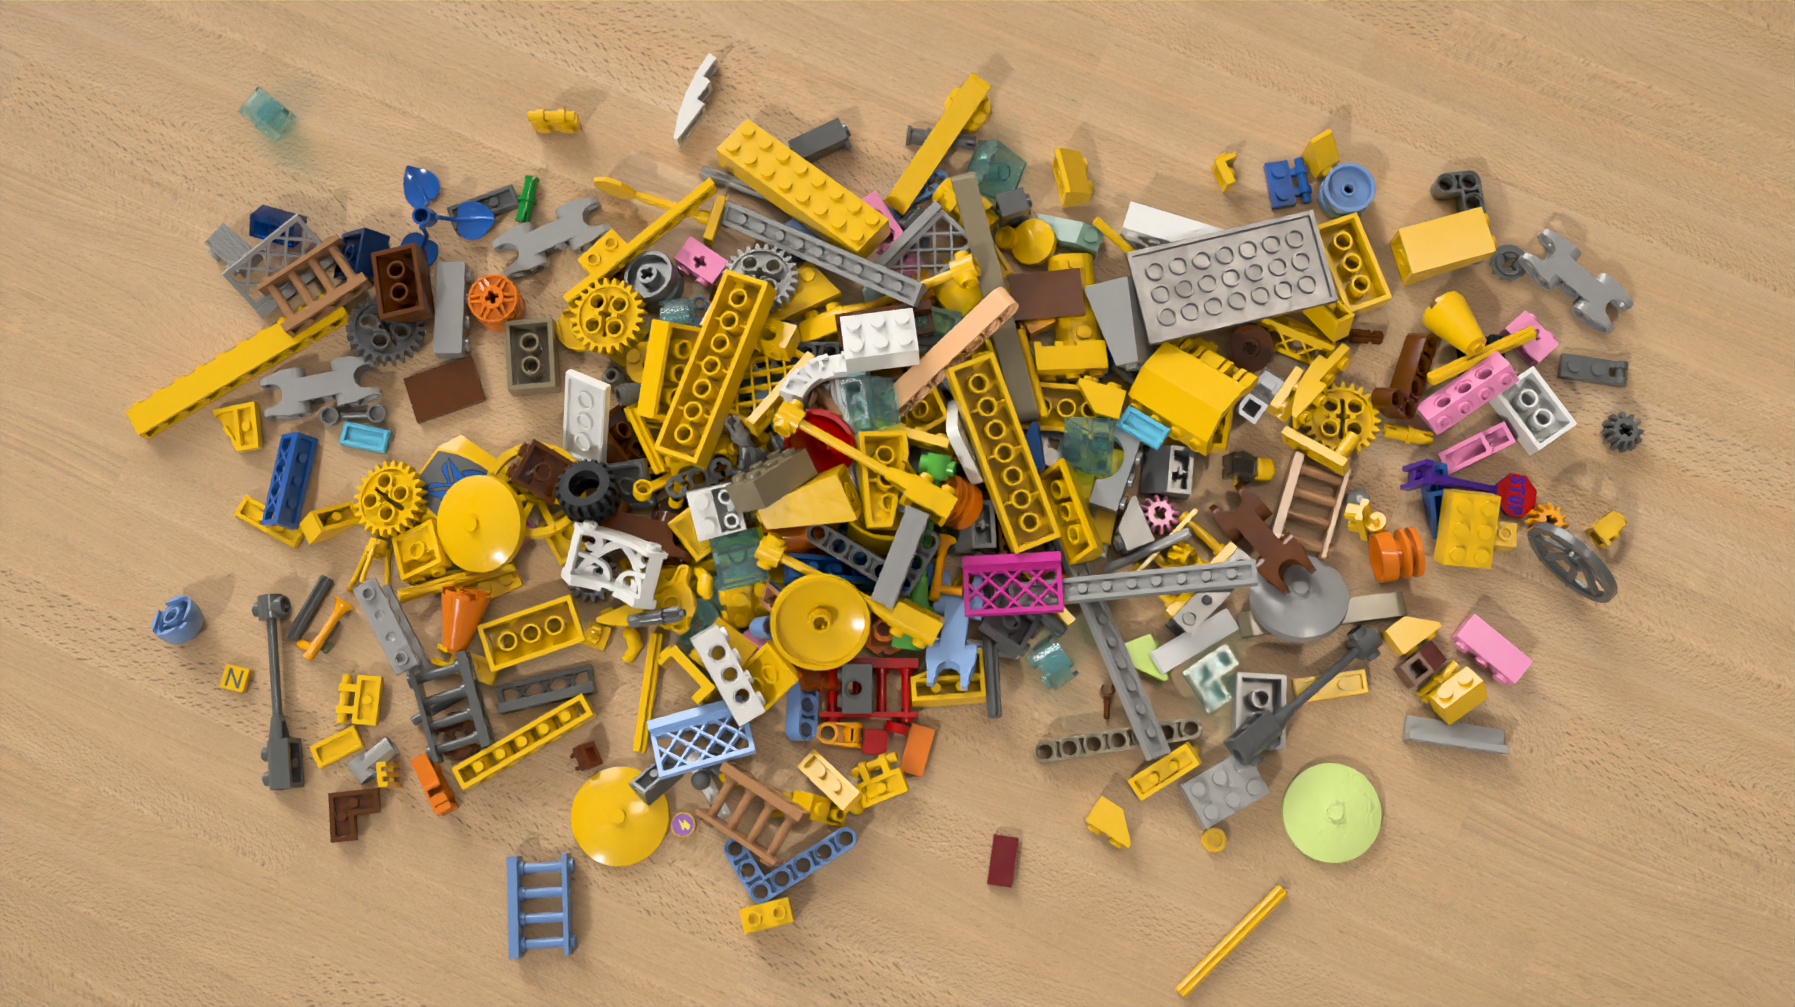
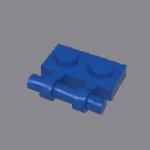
(1280, 184)

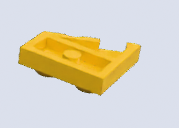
(242, 425)

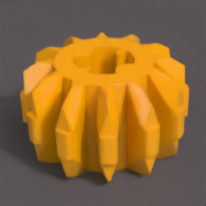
(1545, 514)

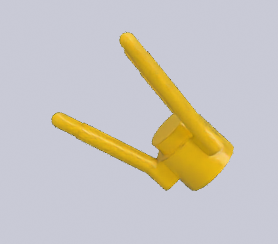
(374, 550)

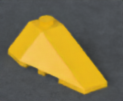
(877, 494)

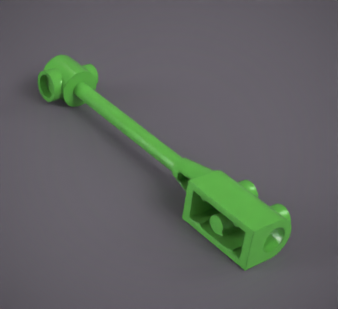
(940, 468)

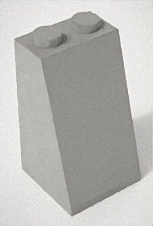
(1121, 322)

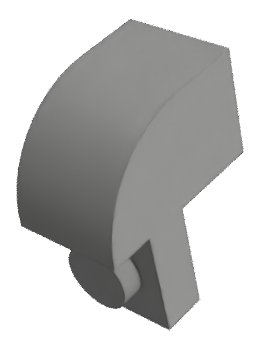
(1260, 397)

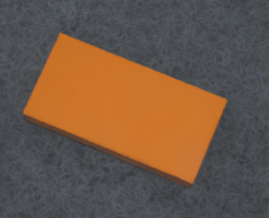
(917, 749)

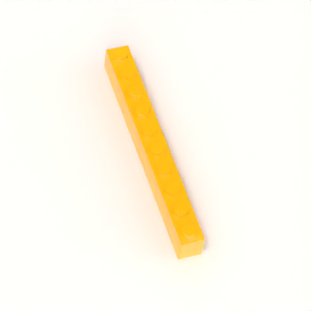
(226, 373)

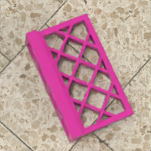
(1016, 564)

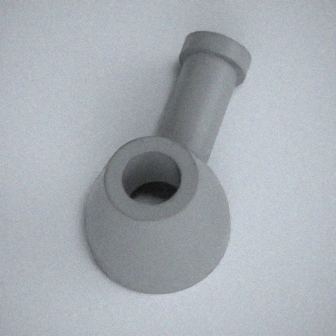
(620, 377)

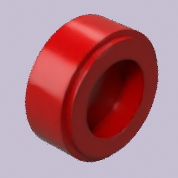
(897, 727)

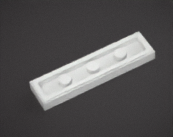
(1187, 646)

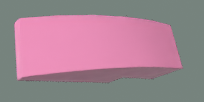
(1477, 447)

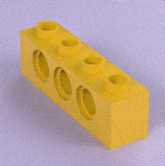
(776, 339)

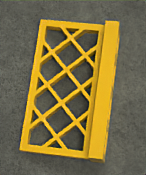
(768, 406)

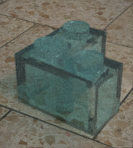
(1205, 680)

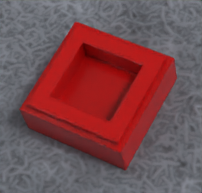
(874, 741)

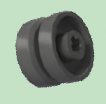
(654, 279)

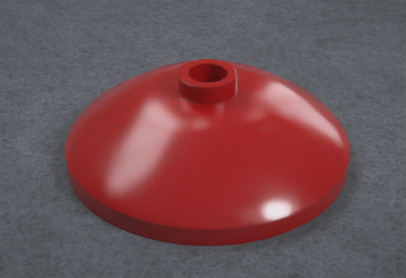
(821, 454)

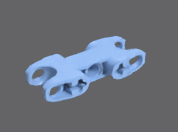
(952, 649)

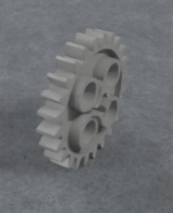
(765, 260)

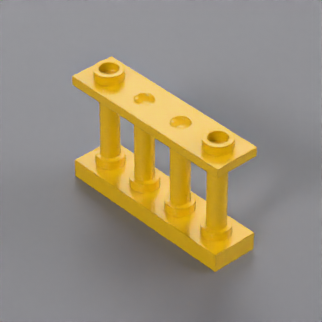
(1221, 552)

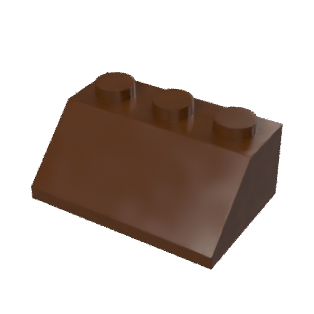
(403, 284)

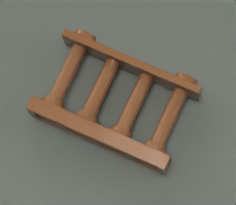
(315, 309)
(1291, 489)
(773, 801)

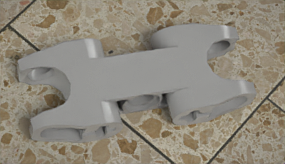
(539, 243)
(1575, 281)
(303, 391)

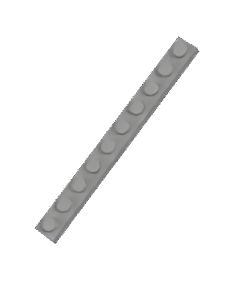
(823, 254)
(1145, 583)
(1120, 667)

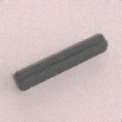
(309, 608)

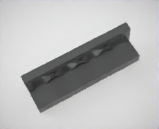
(544, 697)

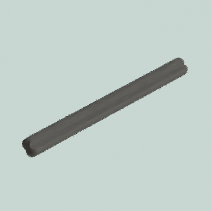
(991, 668)

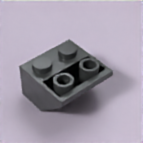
(1167, 472)
(978, 536)

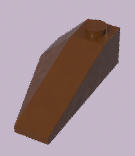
(623, 441)

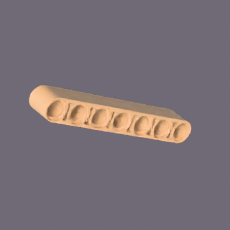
(954, 348)

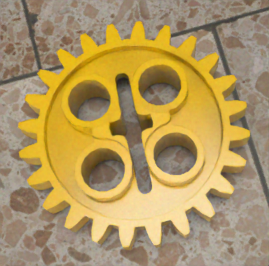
(609, 316)
(1363, 421)
(402, 481)

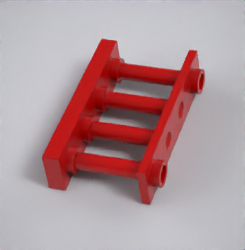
(881, 666)

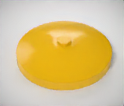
(481, 523)
(819, 622)
(615, 822)

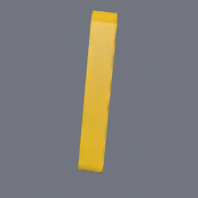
(937, 143)

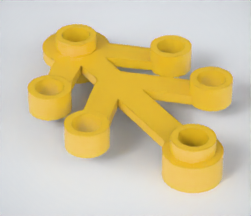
(648, 487)

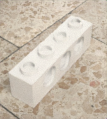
(741, 710)

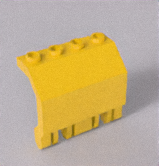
(1189, 391)

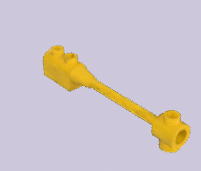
(823, 327)
(916, 489)
(905, 618)

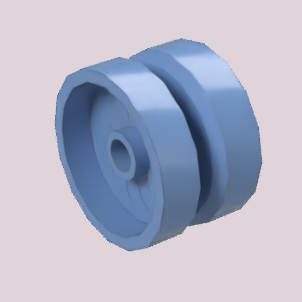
(1346, 190)

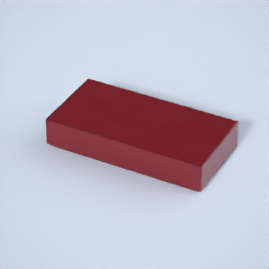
(1002, 861)

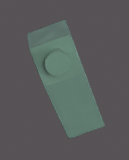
(1074, 235)

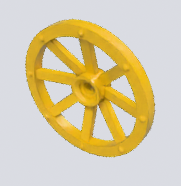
(552, 527)

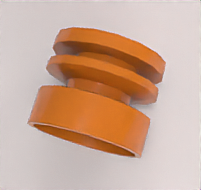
(508, 303)
(968, 504)
(1396, 554)

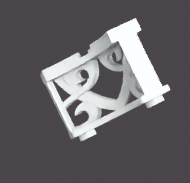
(802, 381)
(640, 591)

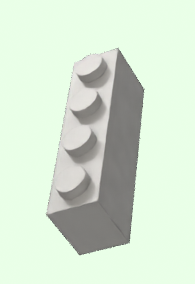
(452, 310)

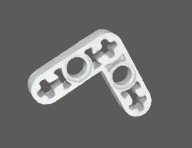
(961, 445)

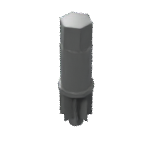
(661, 616)

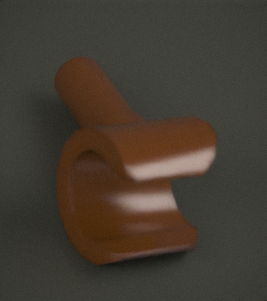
(1107, 700)

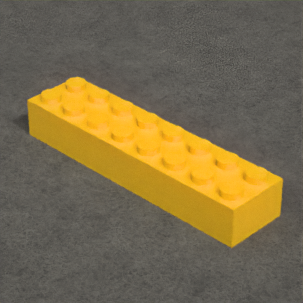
(802, 190)
(715, 369)
(1002, 453)

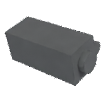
(821, 141)

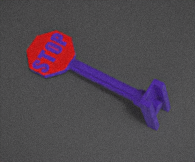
(1515, 490)

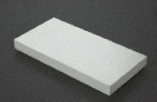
(586, 417)

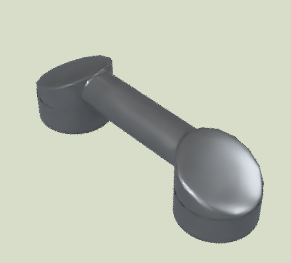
(333, 416)

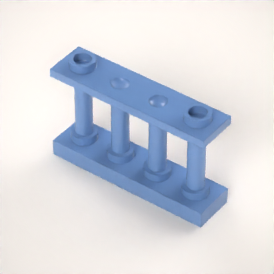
(518, 918)

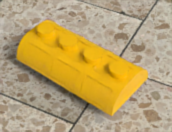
(1077, 328)

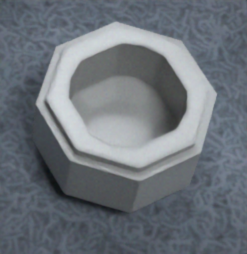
(1356, 496)

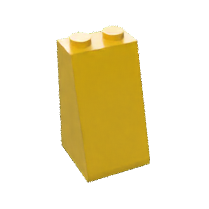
(1442, 245)
(821, 500)

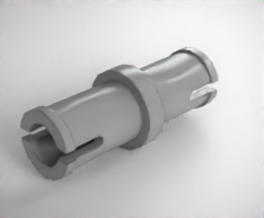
(739, 433)

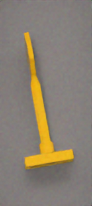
(709, 218)

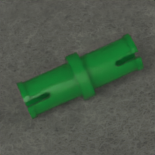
(527, 199)

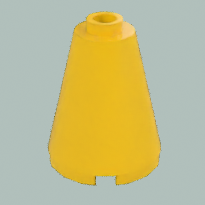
(1455, 323)

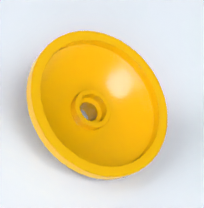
(955, 298)

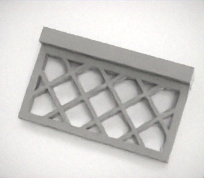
(913, 234)
(267, 304)

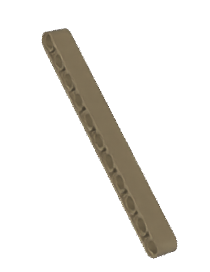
(1006, 337)

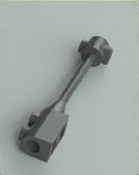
(1264, 728)
(282, 752)

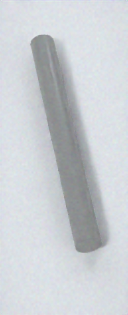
(1147, 550)

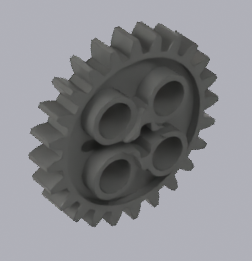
(365, 339)

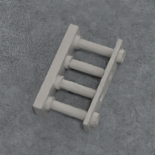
(392, 627)

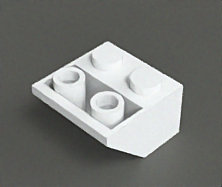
(714, 512)

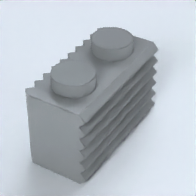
(230, 247)

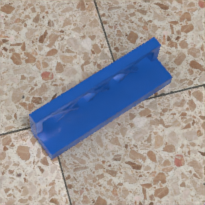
(291, 481)

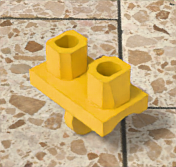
(1363, 519)

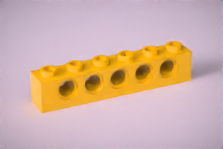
(524, 742)

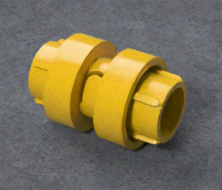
(946, 198)

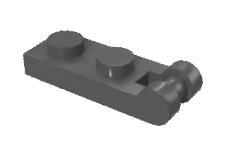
(1592, 370)

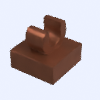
(586, 756)

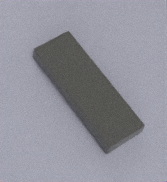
(498, 201)

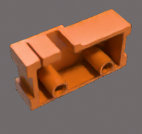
(434, 785)

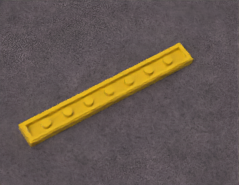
(644, 240)

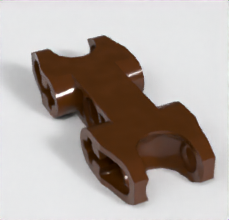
(648, 530)
(1274, 553)

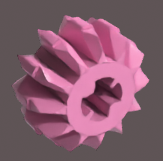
(1167, 518)

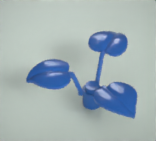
(420, 188)

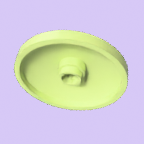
(1331, 813)

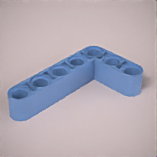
(795, 715)
(790, 867)

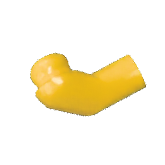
(705, 583)

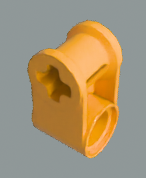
(842, 734)

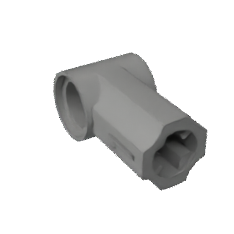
(364, 764)

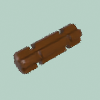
(1364, 337)

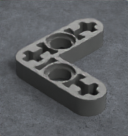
(712, 478)

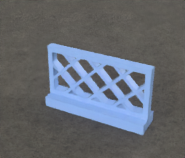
(692, 720)

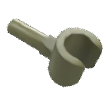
(328, 645)

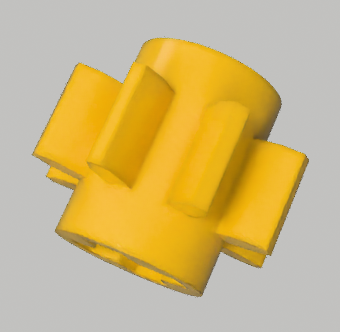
(1182, 555)

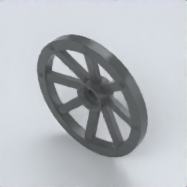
(1577, 557)

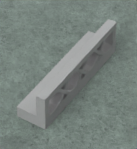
(900, 556)
(1454, 736)

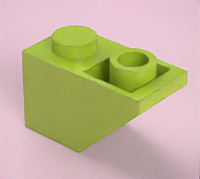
(1139, 654)

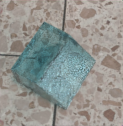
(869, 402)
(1089, 444)

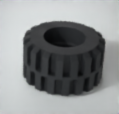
(581, 478)

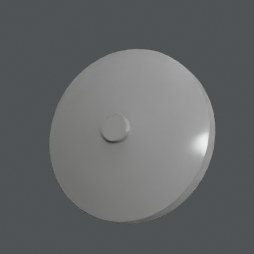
(1309, 611)

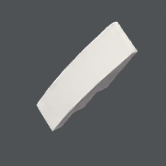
(692, 107)

